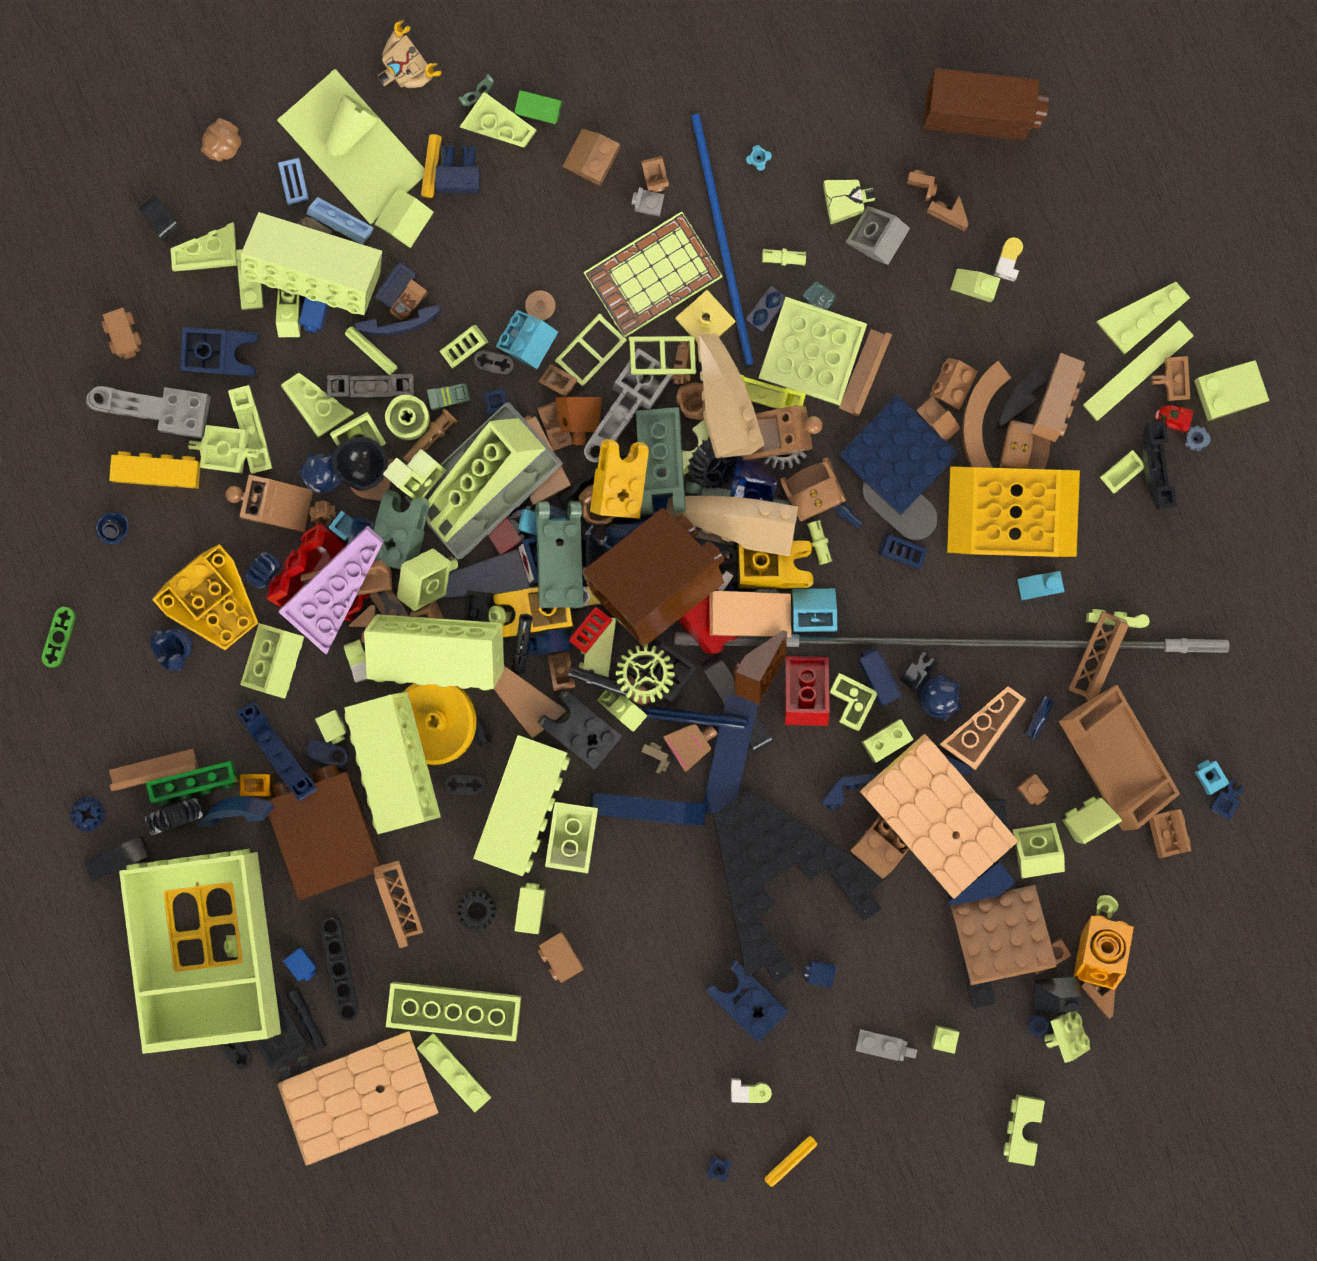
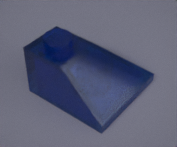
(753, 482)

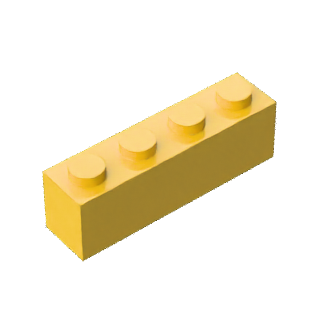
(155, 471)

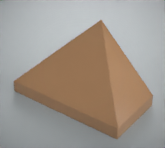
(558, 380)

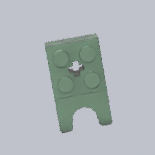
(399, 529)

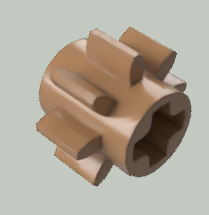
(323, 513)

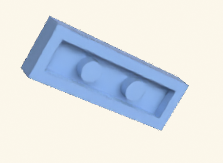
(339, 220)

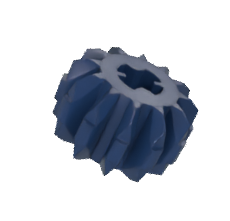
(262, 570)

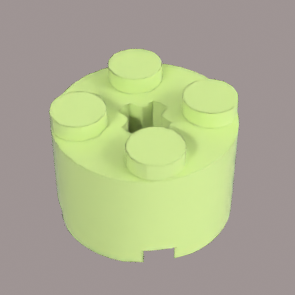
(418, 423)

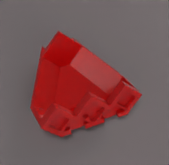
(314, 553)

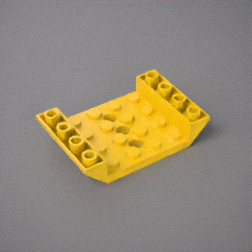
(982, 504)

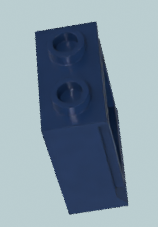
(879, 676)

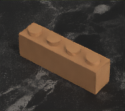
(1058, 397)

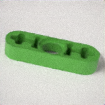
(67, 633)

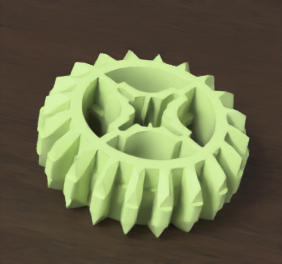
(660, 685)

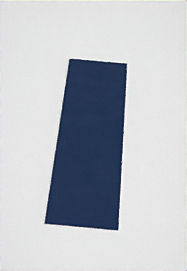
(729, 756)

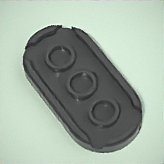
(914, 523)

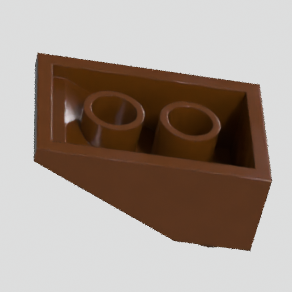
(759, 668)

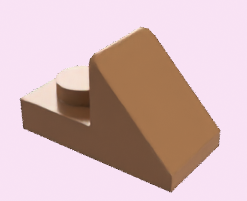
(954, 217)
(938, 418)
(365, 619)
(559, 668)
(1104, 1001)

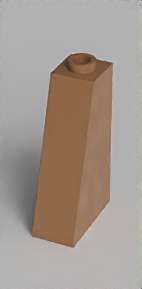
(557, 481)
(526, 702)

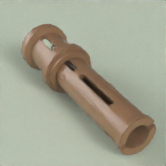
(436, 430)

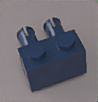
(457, 179)

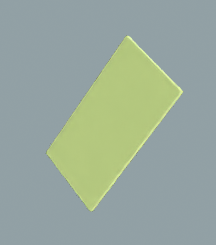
(370, 168)

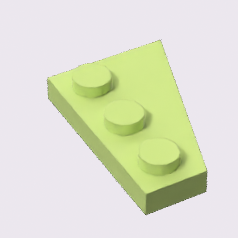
(496, 121)
(208, 251)
(317, 409)

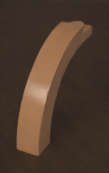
(975, 411)

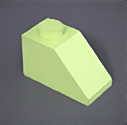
(975, 284)

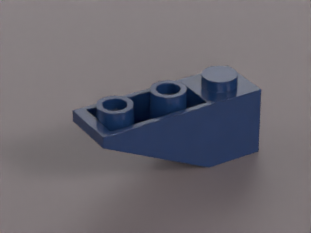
(987, 885)

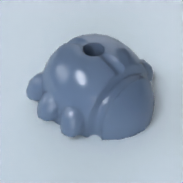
(1203, 438)

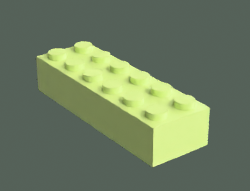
(453, 1011)

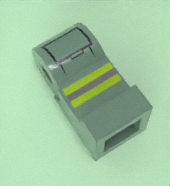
(448, 396)

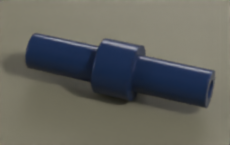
(845, 513)

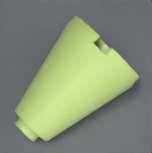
(349, 125)

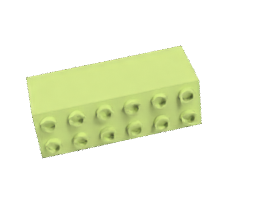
(311, 263)
(434, 651)
(392, 762)
(522, 806)

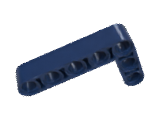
(649, 809)

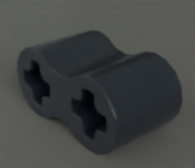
(159, 217)

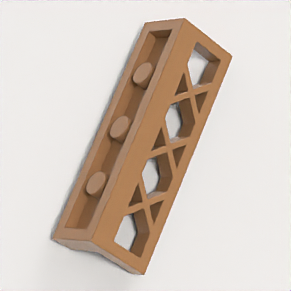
(864, 372)
(377, 579)
(1106, 658)
(153, 769)
(392, 907)

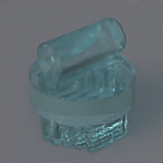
(819, 296)

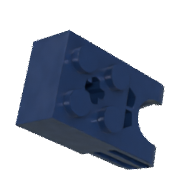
(222, 351)
(743, 998)

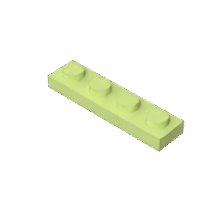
(454, 1072)

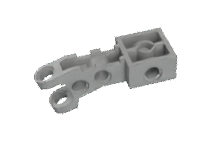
(634, 393)
(177, 412)

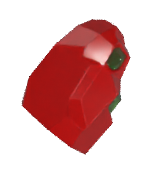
(1176, 417)

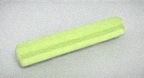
(368, 348)

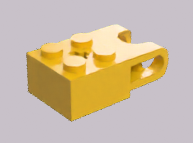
(619, 477)
(777, 569)
(527, 602)

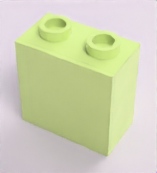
(887, 740)
(530, 909)

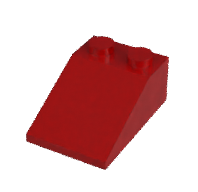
(807, 690)

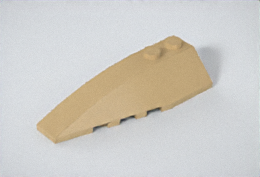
(727, 403)
(749, 522)

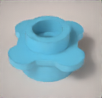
(758, 151)

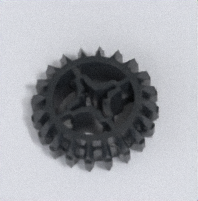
(708, 469)
(174, 816)

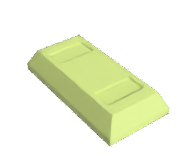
(1123, 471)

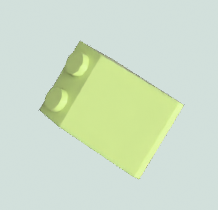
(1231, 390)
(1090, 820)
(571, 837)

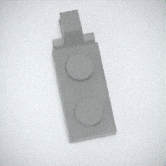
(884, 1046)

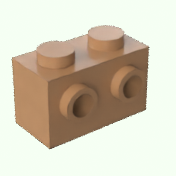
(560, 957)

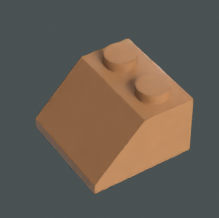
(592, 156)

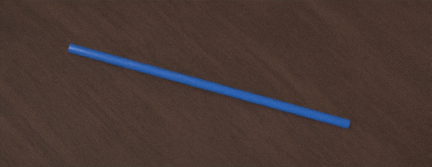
(722, 239)

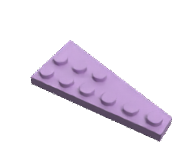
(326, 599)

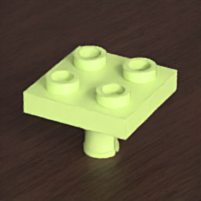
(1069, 1036)

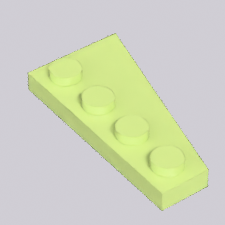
(1138, 319)

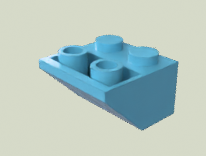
(527, 339)
(814, 610)

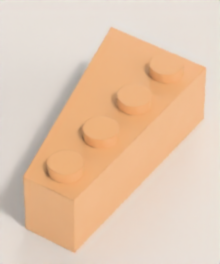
(980, 733)

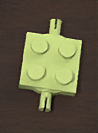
(223, 449)

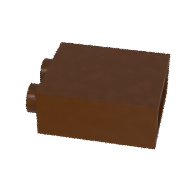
(984, 104)
(655, 575)
(325, 834)

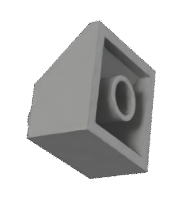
(878, 234)

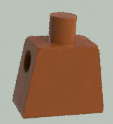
(578, 416)

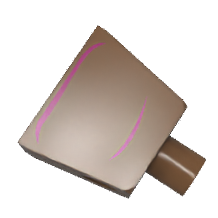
(690, 744)

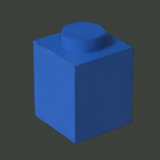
(313, 315)
(301, 964)

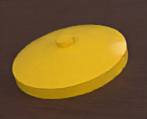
(443, 721)

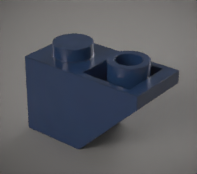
(548, 642)
(819, 973)

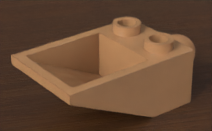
(785, 431)
(277, 504)

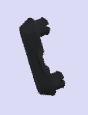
(576, 488)

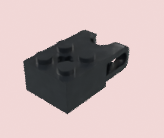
(682, 668)
(576, 726)

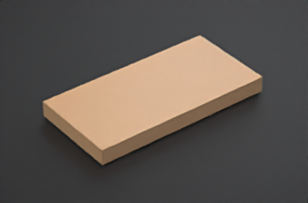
(749, 613)

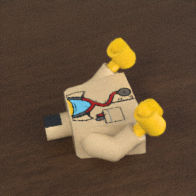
(404, 61)

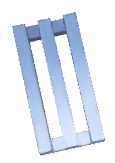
(297, 199)

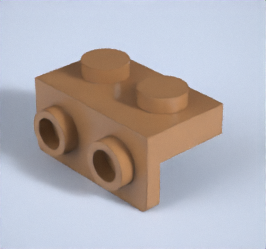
(953, 383)
(1170, 833)

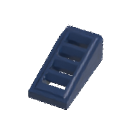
(885, 545)

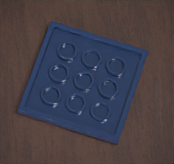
(898, 454)

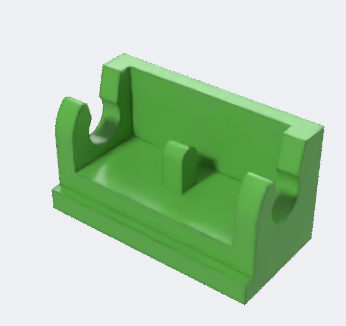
(538, 107)

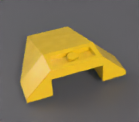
(209, 599)

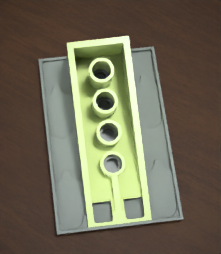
(487, 480)

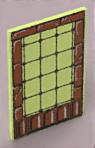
(653, 274)

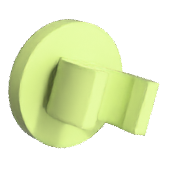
(498, 615)
(1107, 904)

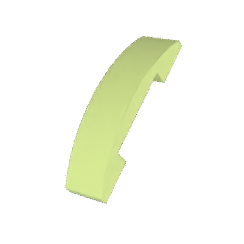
(249, 420)

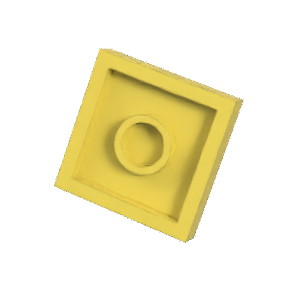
(705, 317)

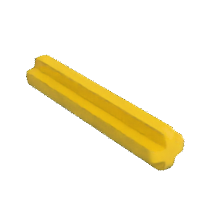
(431, 163)
(790, 1161)

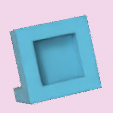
(342, 525)

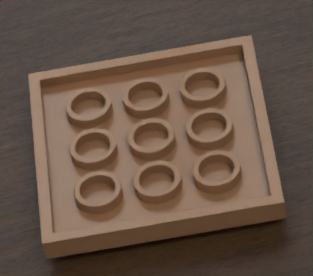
(1003, 935)

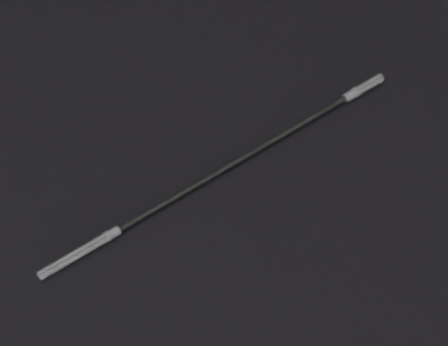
(1169, 645)

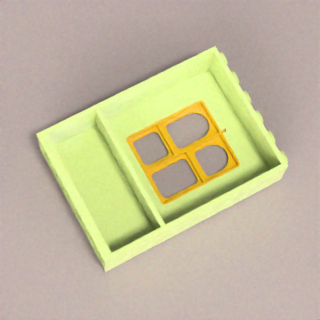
(208, 1000)

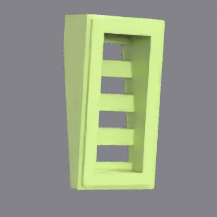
(459, 340)

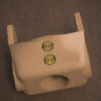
(1022, 448)
(814, 489)

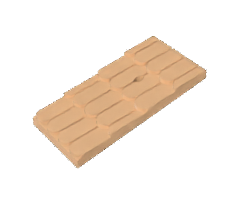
(939, 816)
(339, 1103)

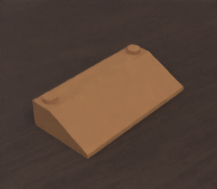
(1120, 758)

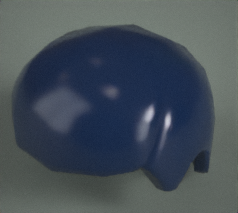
(112, 528)

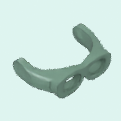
(488, 81)

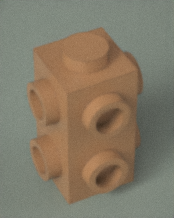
(119, 326)

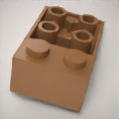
(880, 848)

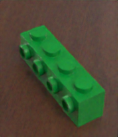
(191, 782)

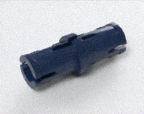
(1039, 717)

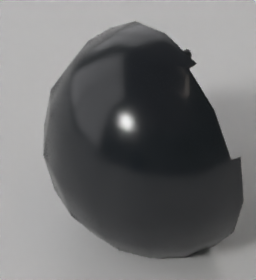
(360, 463)

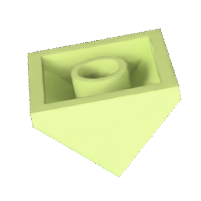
(404, 217)
(360, 427)

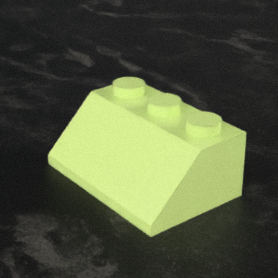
(272, 660)

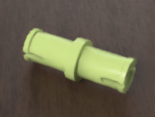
(784, 257)
(819, 542)

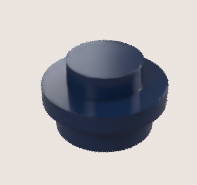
(1038, 1025)

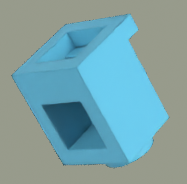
(1218, 780)

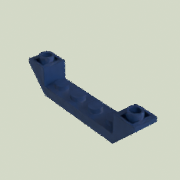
(276, 752)
(835, 795)

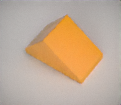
(256, 784)

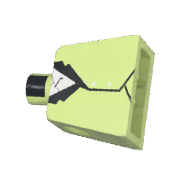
(845, 199)

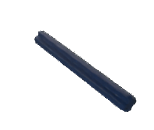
(695, 717)

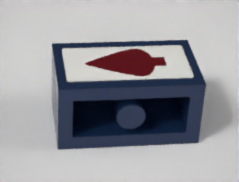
(528, 555)

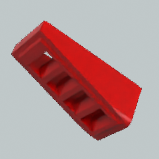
(603, 617)

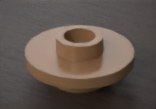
(540, 305)

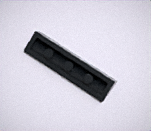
(478, 606)

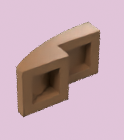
(551, 423)

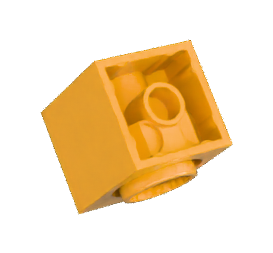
(1103, 952)

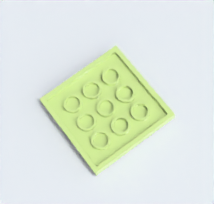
(812, 351)

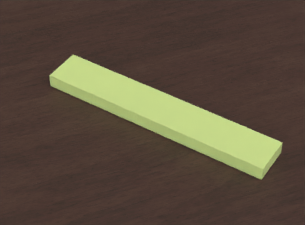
(1138, 370)

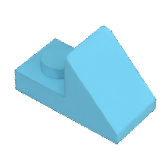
(1040, 585)

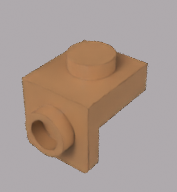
(655, 174)
(920, 179)

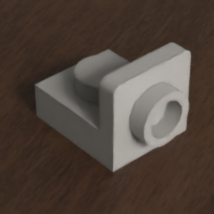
(648, 202)

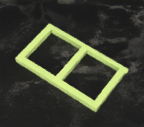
(602, 361)
(663, 370)

